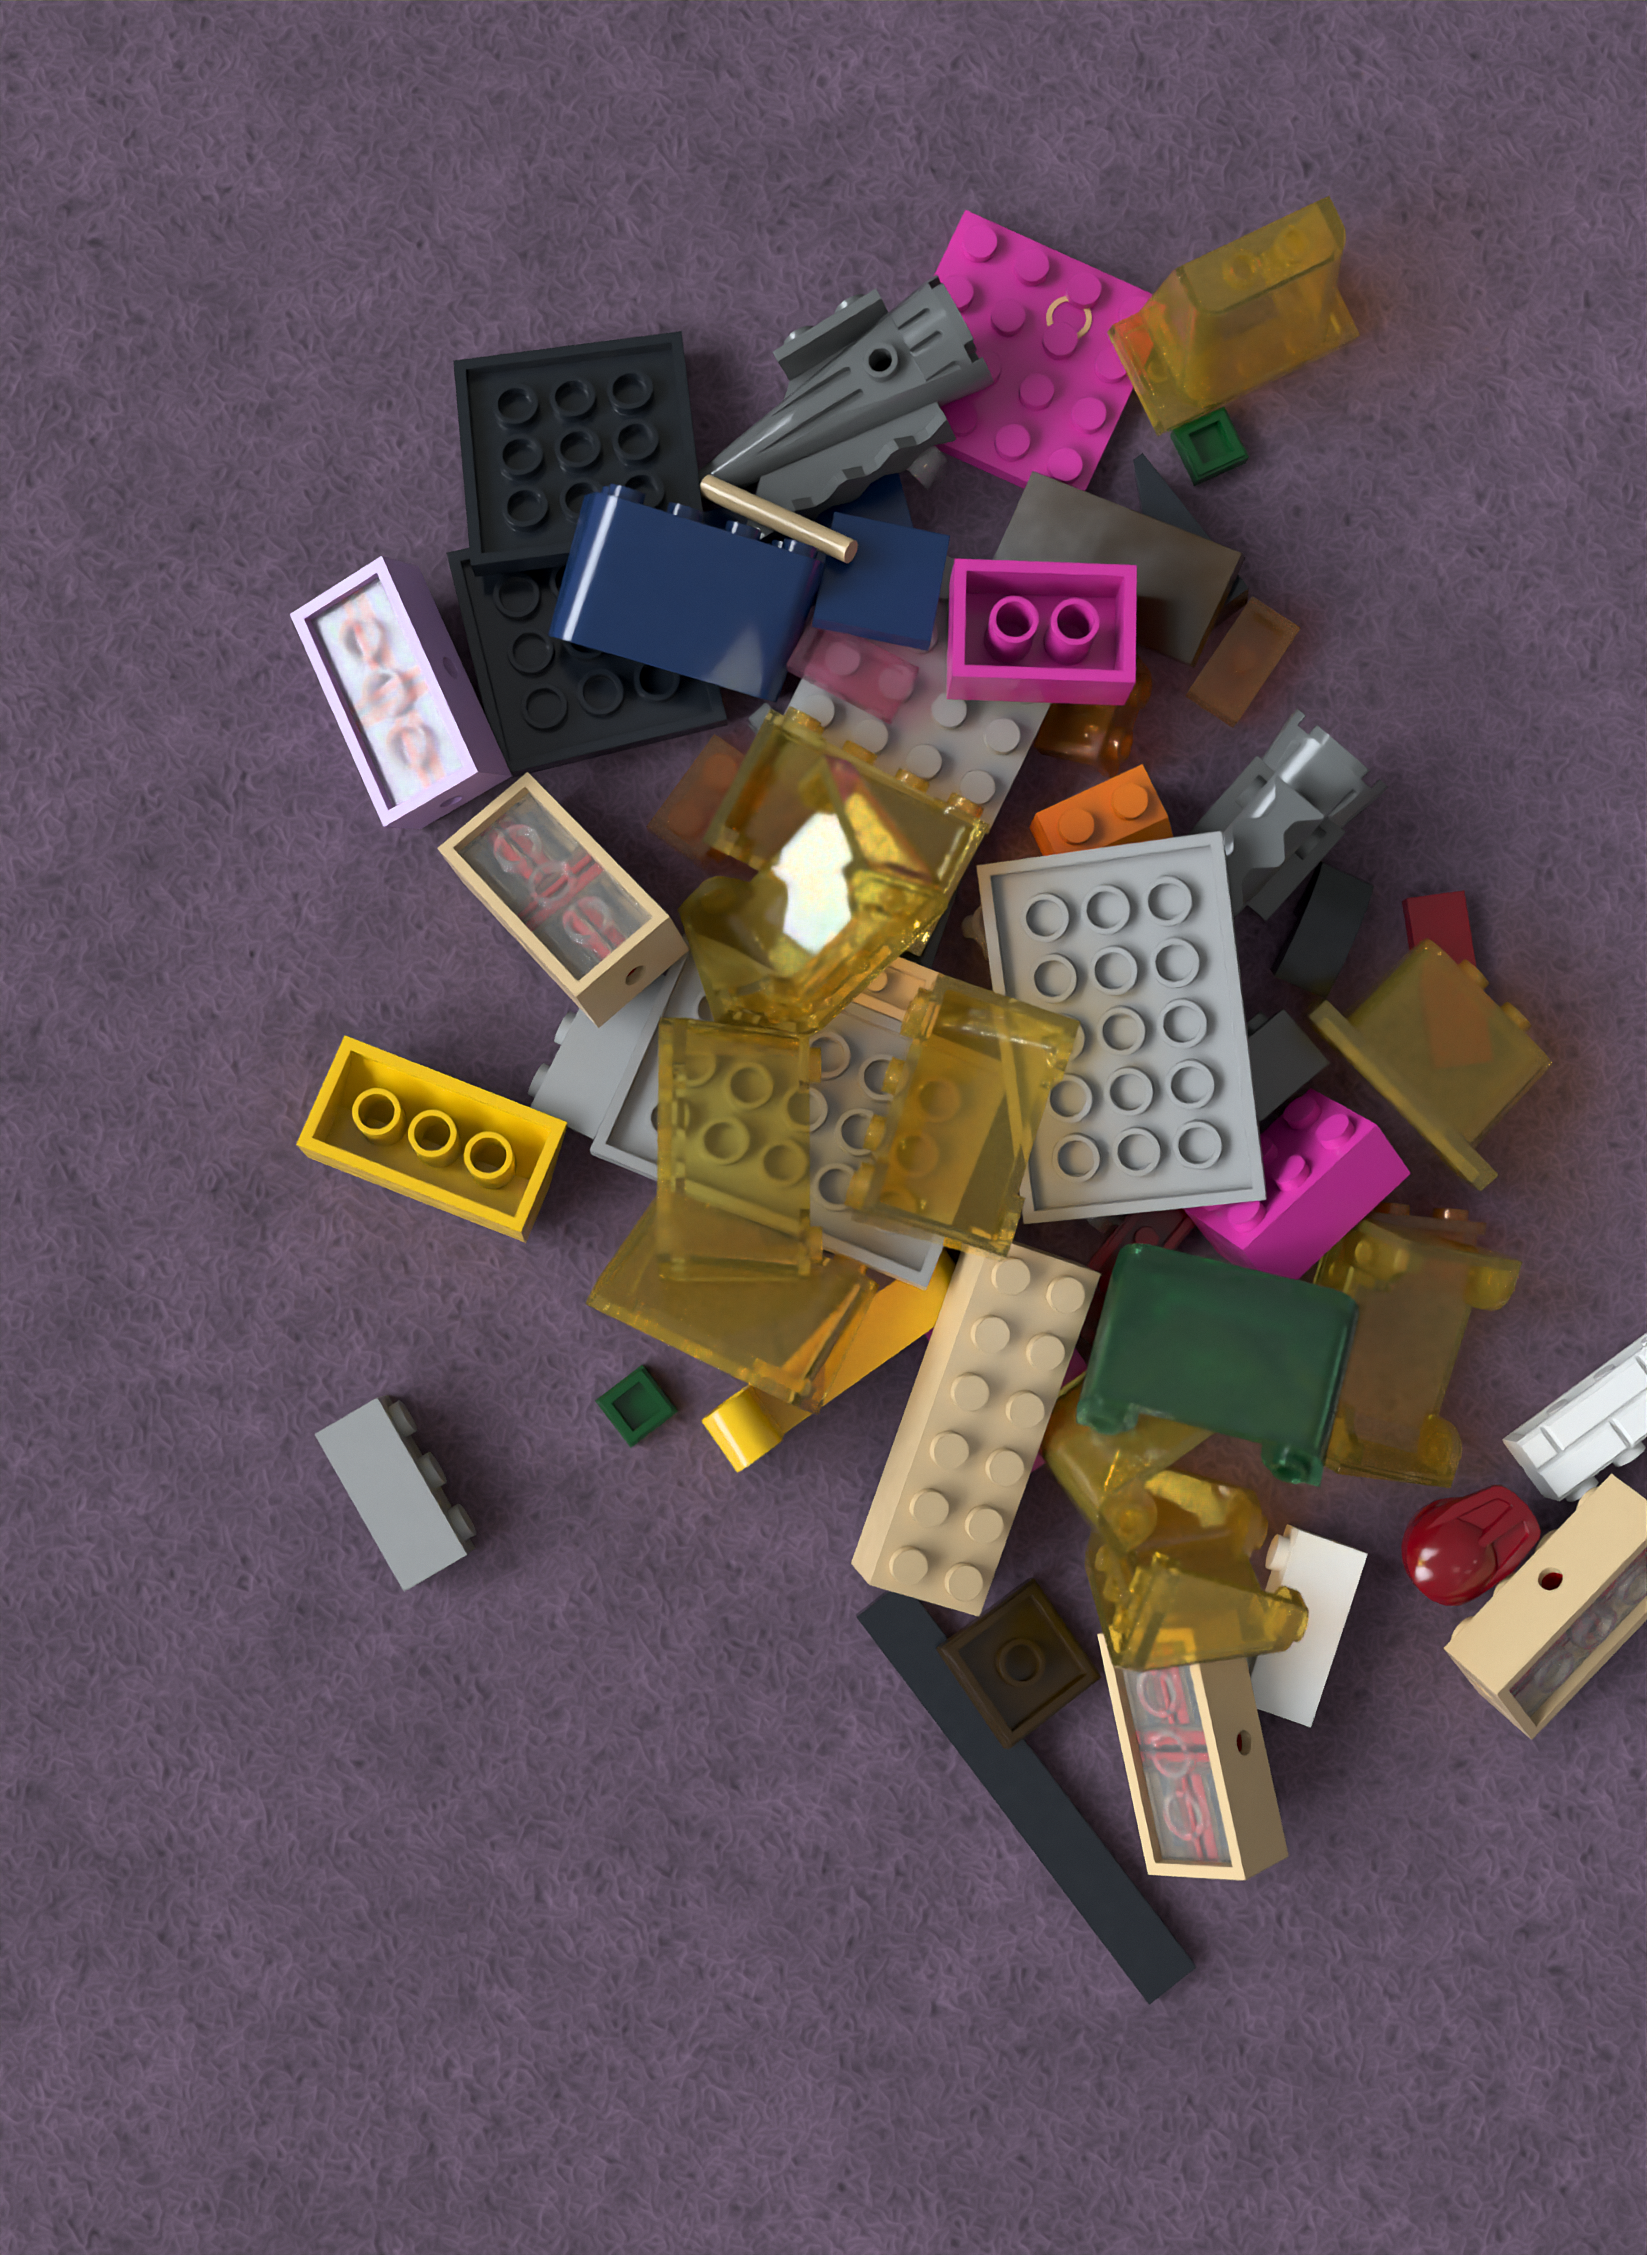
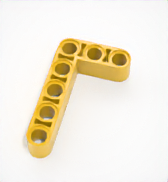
(899, 1314)

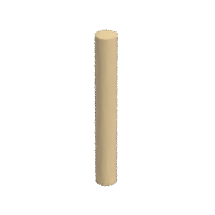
(778, 518)

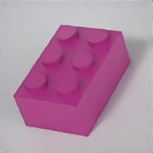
(1041, 632)
(1321, 1180)

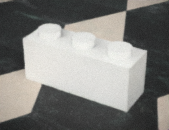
(1327, 1578)

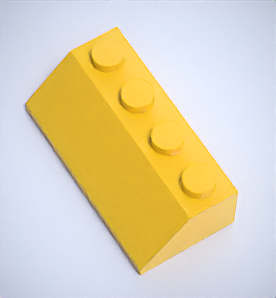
(433, 1138)

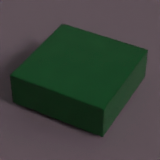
(1209, 446)
(636, 1405)

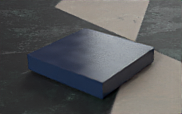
(887, 587)

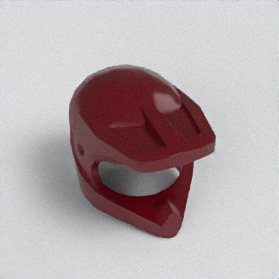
(1467, 1543)

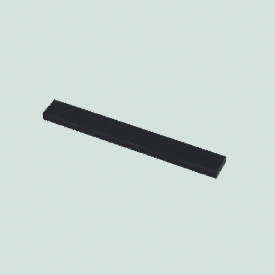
(1031, 1802)

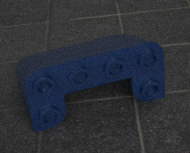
(685, 592)

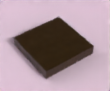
(1018, 1663)

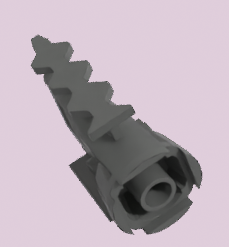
(856, 402)
(1286, 814)

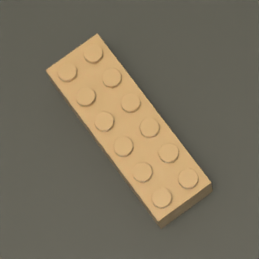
(974, 1426)

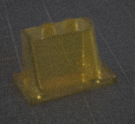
(1238, 318)
(1438, 1052)

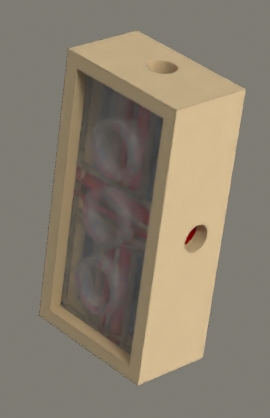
(564, 899)
(1560, 1610)
(1197, 1769)

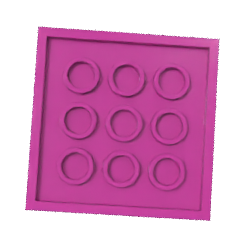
(1050, 392)

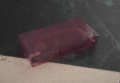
(853, 670)

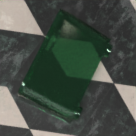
(1221, 1355)

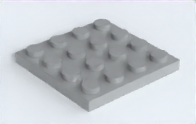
(947, 742)

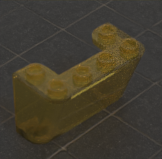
(960, 1118)

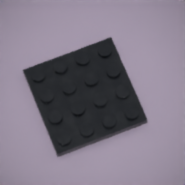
(562, 426)
(558, 698)

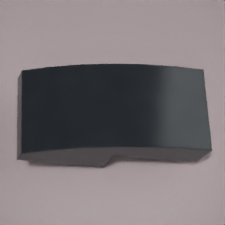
(1324, 929)

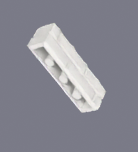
(1587, 1427)

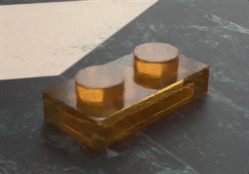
(1242, 662)

